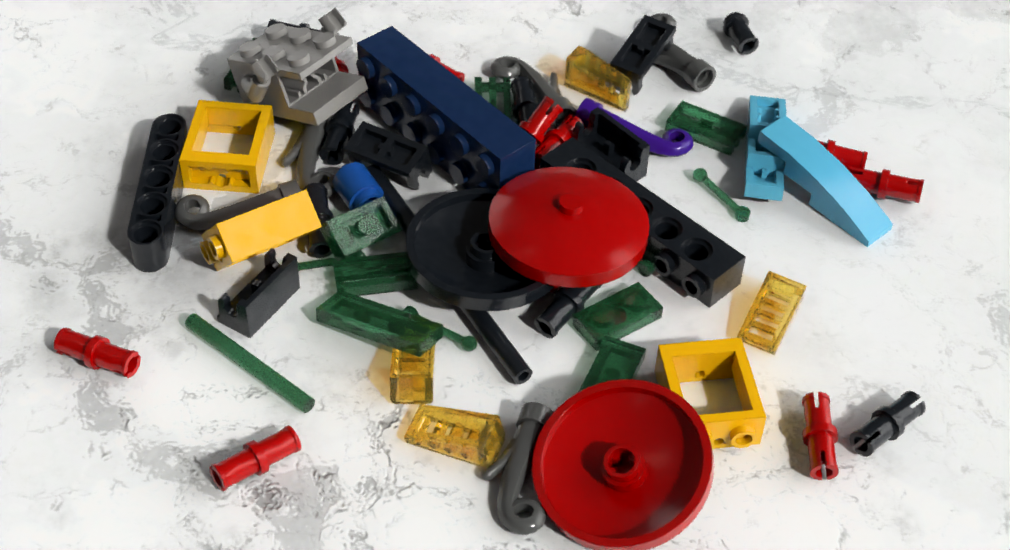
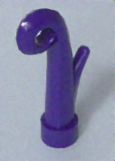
(661, 146)

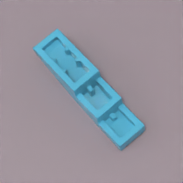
(762, 168)
(831, 185)

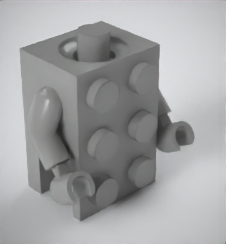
(297, 71)

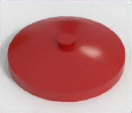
(568, 227)
(623, 465)

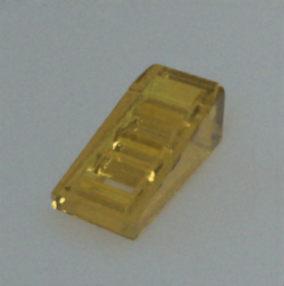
(582, 74)
(782, 289)
(412, 377)
(480, 446)

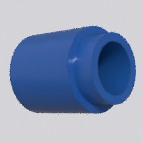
(356, 185)

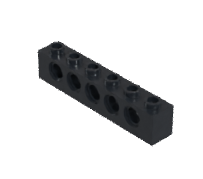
(675, 243)

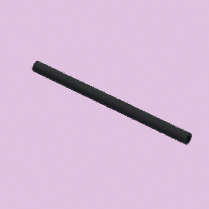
(481, 320)

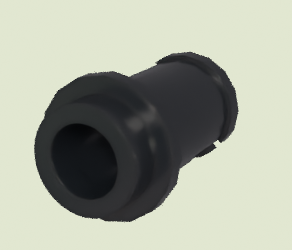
(736, 26)

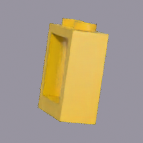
(242, 171)
(259, 230)
(713, 361)

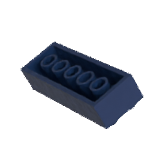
(439, 110)

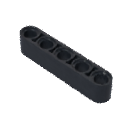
(158, 192)

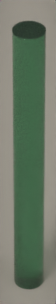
(250, 363)

